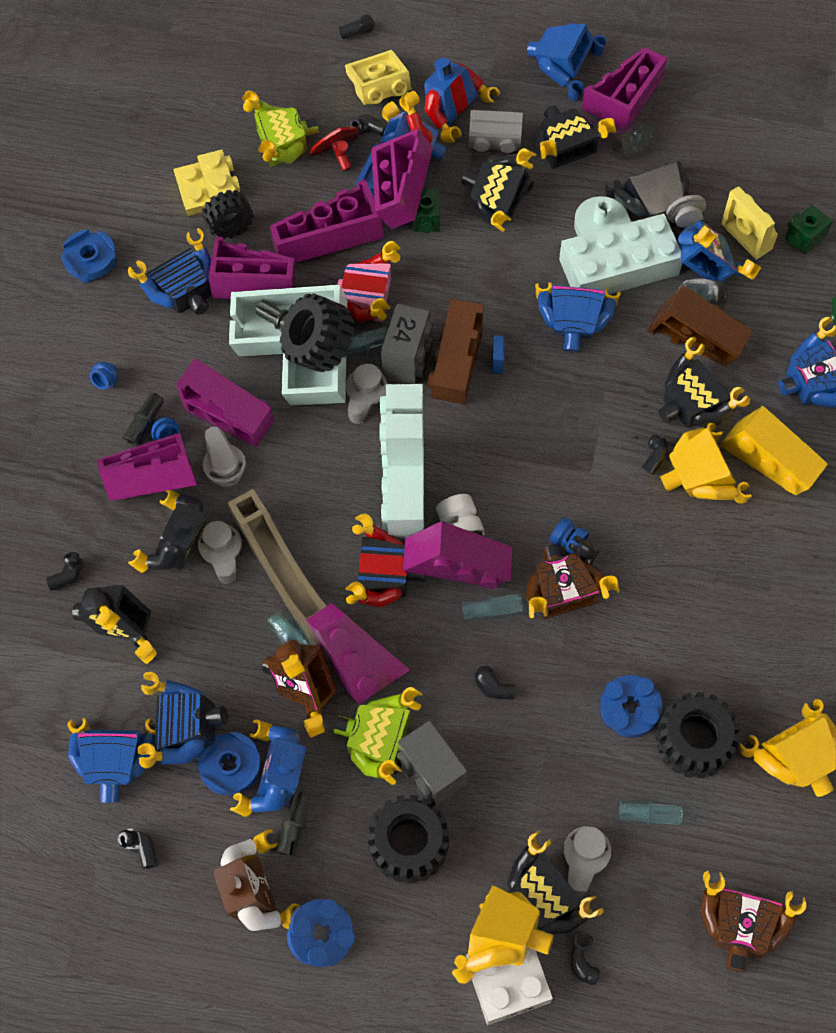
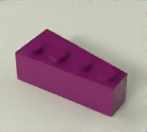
(329, 225)

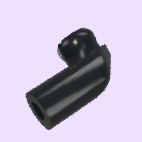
(361, 26)
(367, 123)
(658, 455)
(69, 574)
(491, 687)
(141, 844)

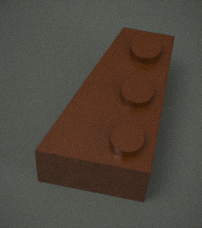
(690, 316)
(457, 352)

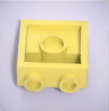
(379, 77)
(205, 179)
(749, 223)

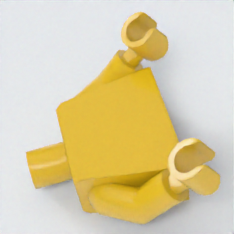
(703, 468)
(800, 753)
(502, 934)

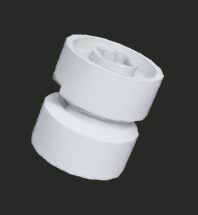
(460, 512)

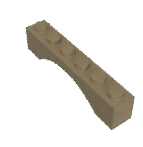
(276, 560)

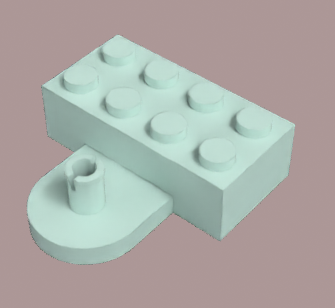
(616, 251)

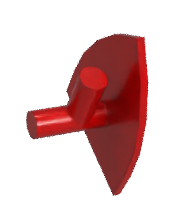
(338, 141)

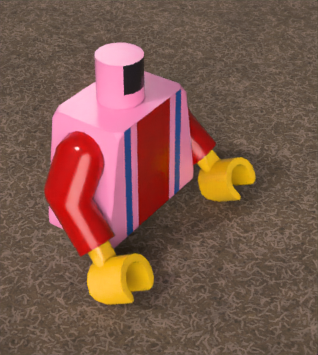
(368, 285)

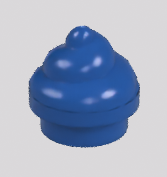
(104, 375)
(164, 427)

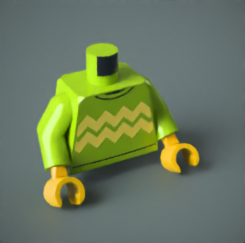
(279, 130)
(377, 732)

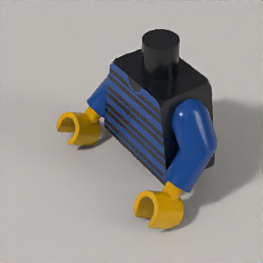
(179, 281)
(183, 723)

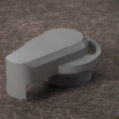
(686, 210)
(364, 391)
(222, 459)
(221, 549)
(585, 856)

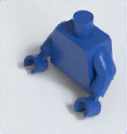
(563, 52)

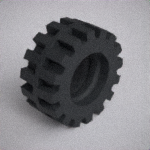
(227, 214)

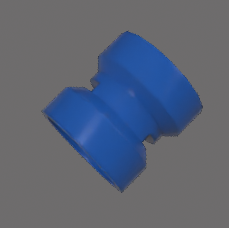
(565, 532)

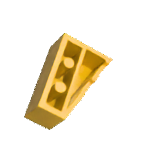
(774, 451)

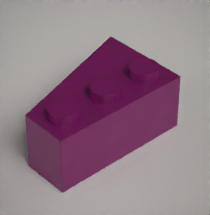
(626, 89)
(400, 176)
(242, 269)
(224, 403)
(147, 469)
(458, 556)
(355, 656)

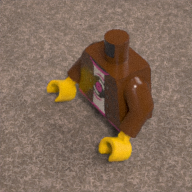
(565, 584)
(304, 678)
(745, 922)

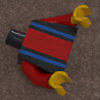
(380, 567)

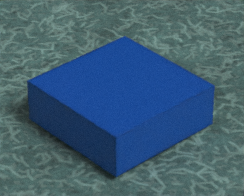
(498, 354)

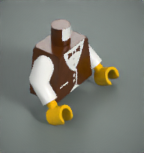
(246, 888)

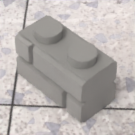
(495, 131)

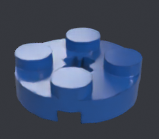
(89, 268)
(645, 716)
(235, 780)
(339, 933)

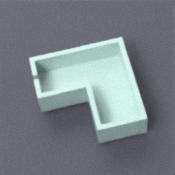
(260, 337)
(402, 460)

